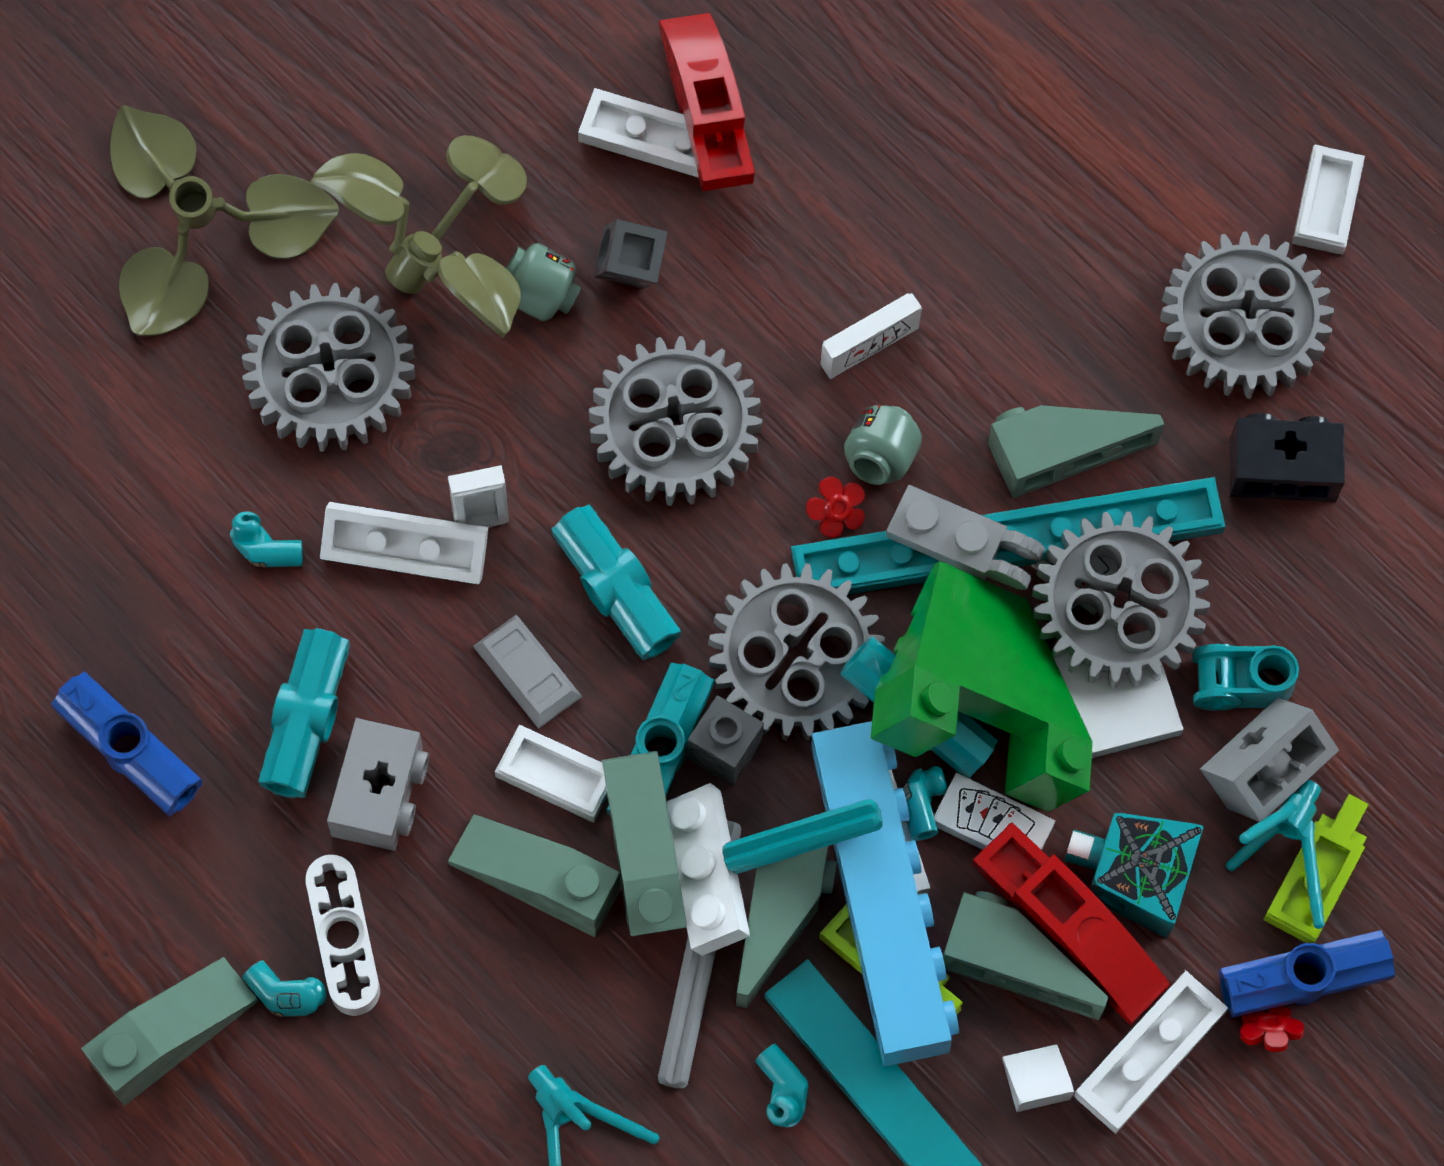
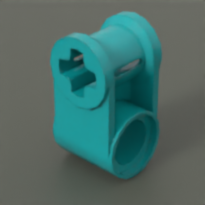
(1239, 678)

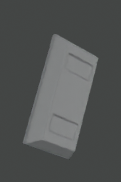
(527, 671)

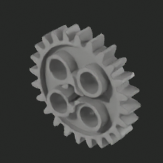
(1250, 357)
(336, 409)
(686, 463)
(757, 623)
(1104, 643)

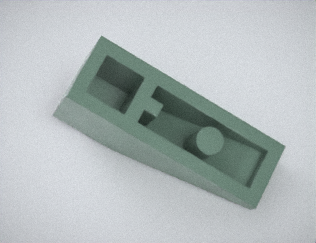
(1060, 442)
(644, 844)
(538, 872)
(781, 908)
(1012, 954)
(167, 1029)

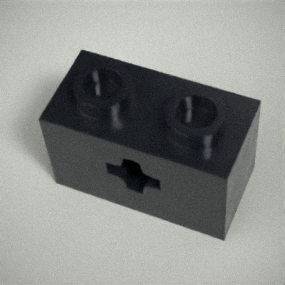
(1260, 465)

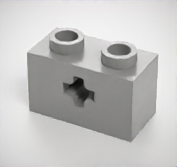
(374, 753)
(1269, 759)

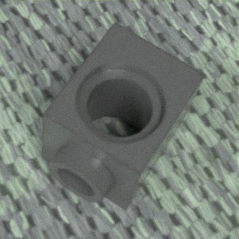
(630, 254)
(725, 740)

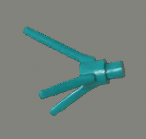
(1293, 822)
(563, 1105)

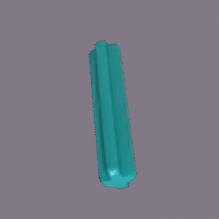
(802, 836)

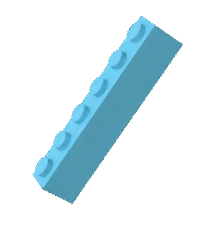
(884, 902)

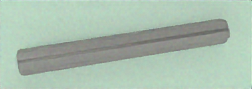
(688, 1009)

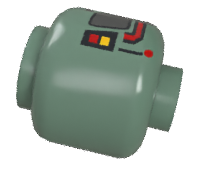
(544, 281)
(882, 444)

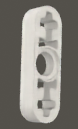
(319, 900)

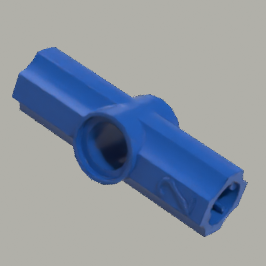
(147, 766)
(1339, 964)

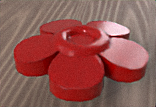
(837, 507)
(1273, 1027)

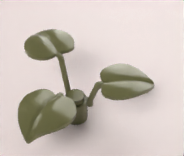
(160, 152)
(373, 193)

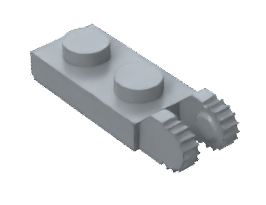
(960, 537)

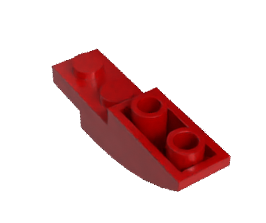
(708, 100)
(1072, 921)

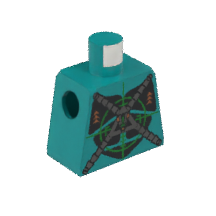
(1139, 867)

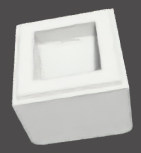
(1037, 1078)

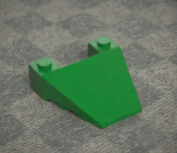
(983, 656)

